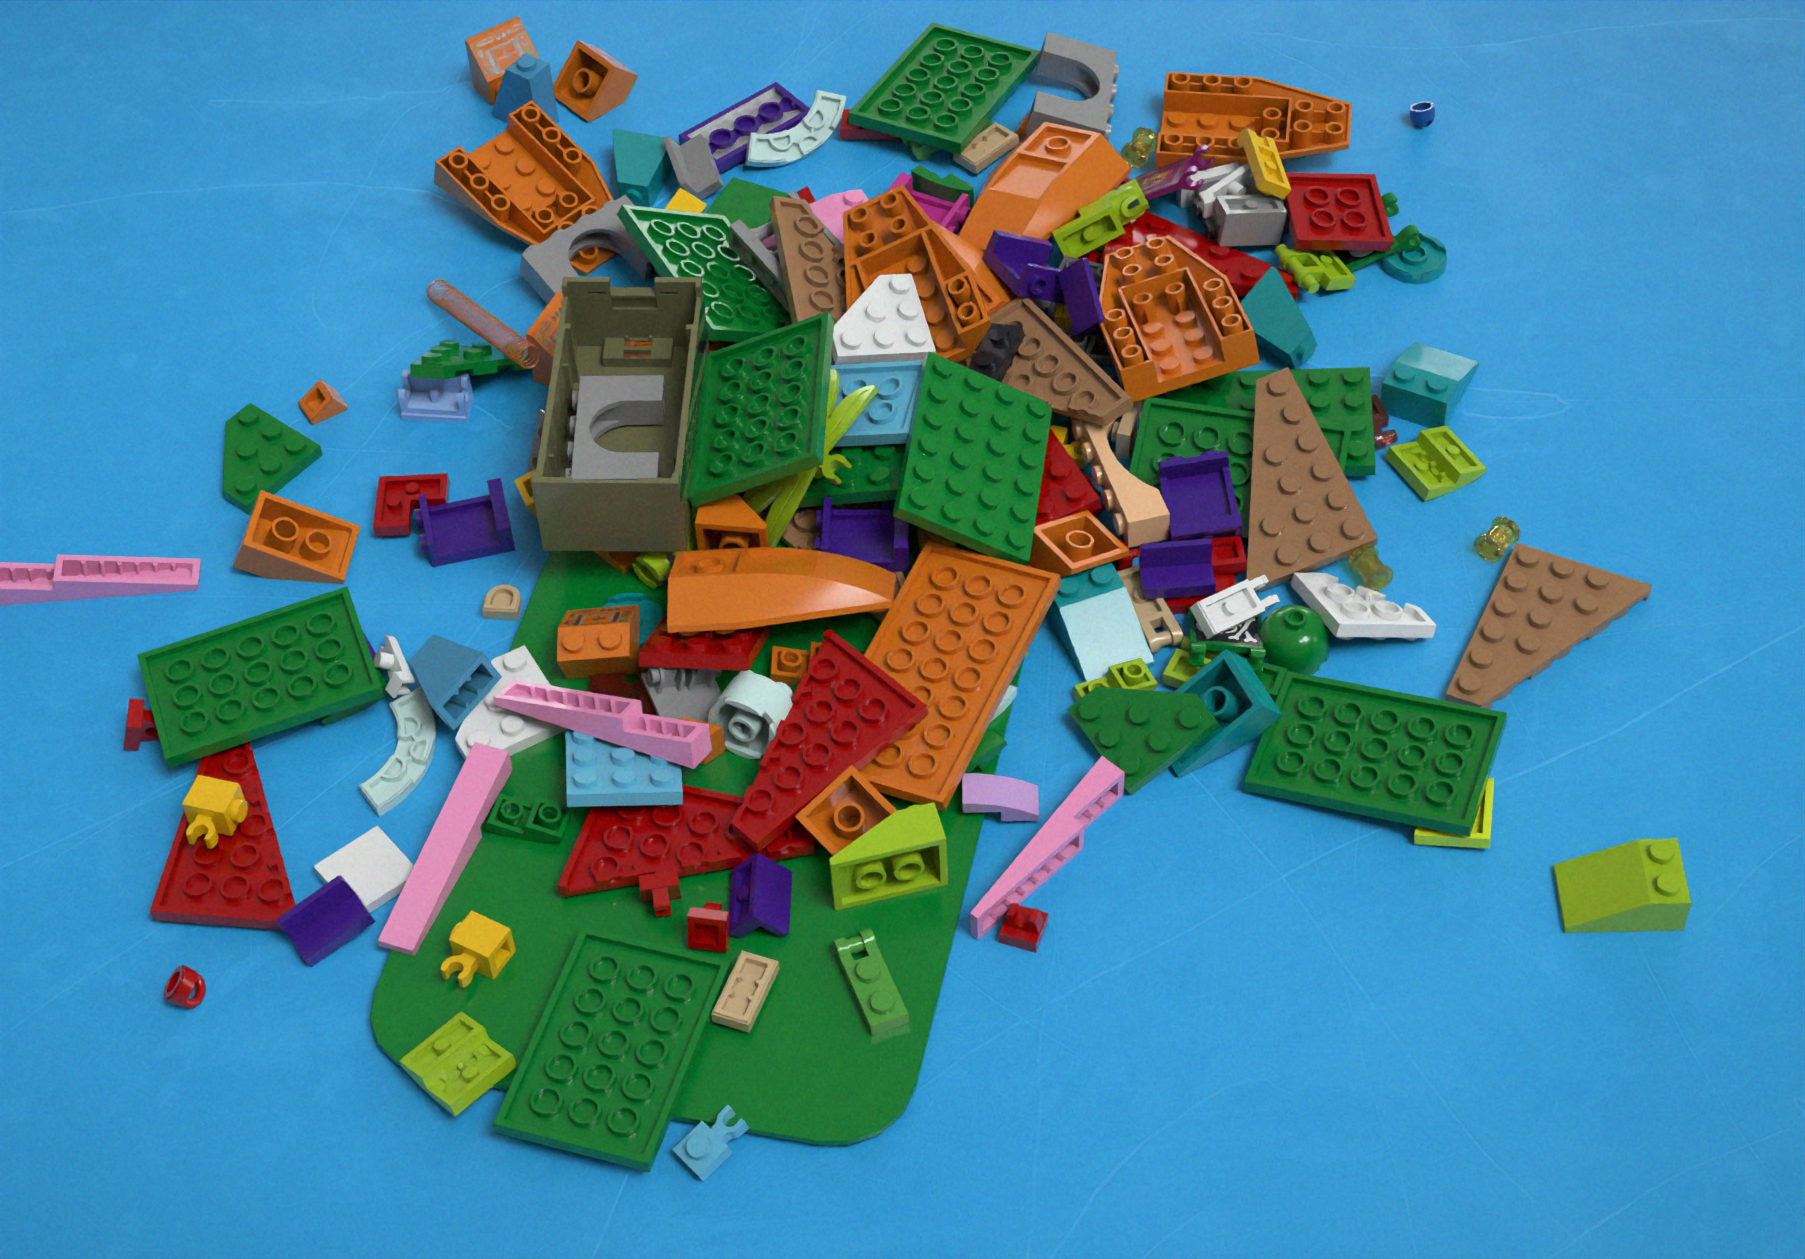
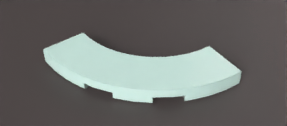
(801, 140)
(412, 755)

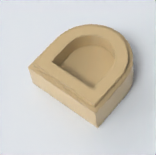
(502, 603)

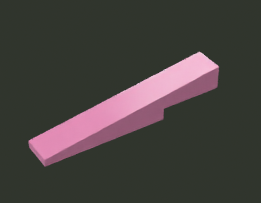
(96, 577)
(610, 719)
(1052, 845)
(447, 848)

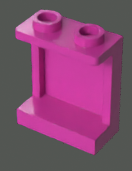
(947, 214)

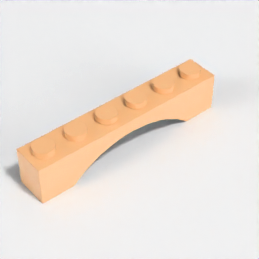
(1135, 506)

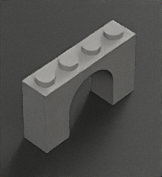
(1088, 69)
(549, 261)
(607, 404)

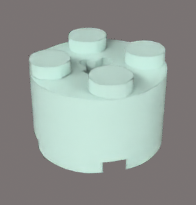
(751, 713)

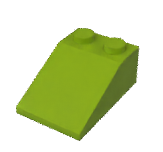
(891, 859)
(1624, 888)

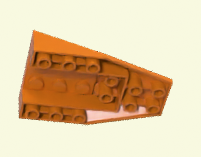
(1218, 107)
(529, 182)
(1171, 319)

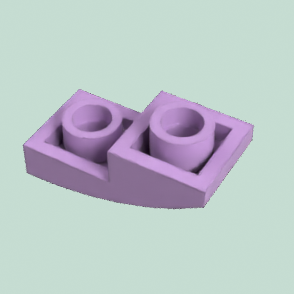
(995, 793)

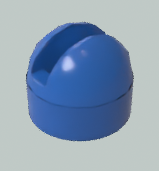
(1422, 113)

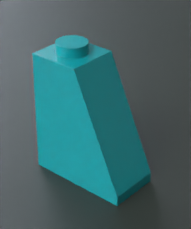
(640, 166)
(1278, 320)

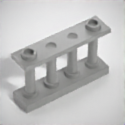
(759, 260)

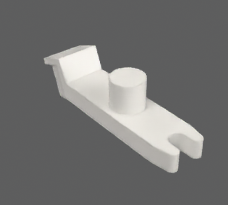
(1230, 185)
(393, 661)

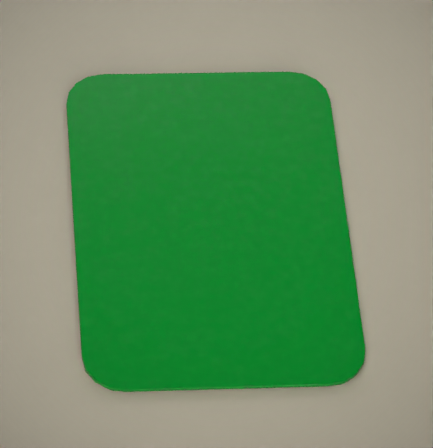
(809, 1059)

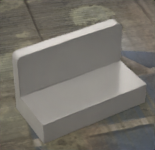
(694, 166)
(1250, 219)

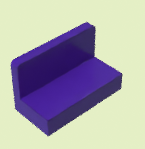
(1081, 298)
(1176, 569)
(760, 897)
(326, 920)

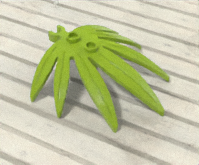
(792, 488)

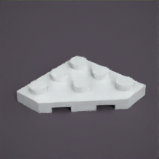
(883, 325)
(1360, 611)
(500, 726)

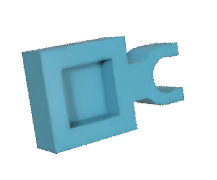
(706, 1147)

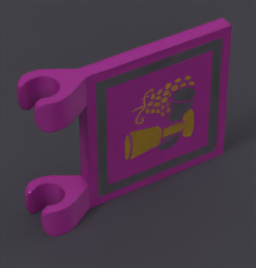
(1174, 175)

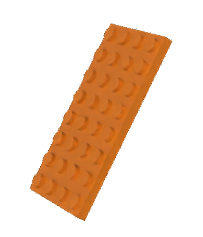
(956, 648)

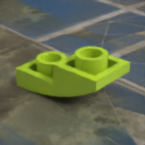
(1126, 675)

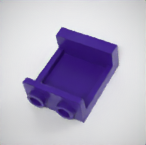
(1023, 266)
(1200, 497)
(465, 527)
(865, 535)

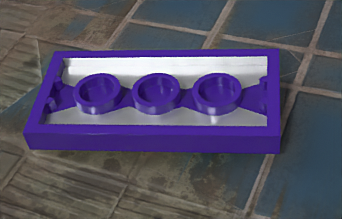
(761, 113)

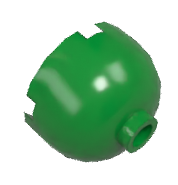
(1295, 639)

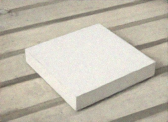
(370, 867)

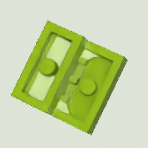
(1435, 463)
(458, 1063)

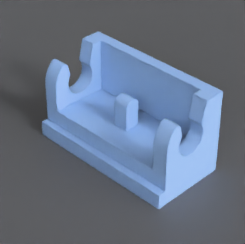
(436, 398)

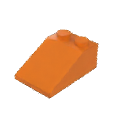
(295, 542)

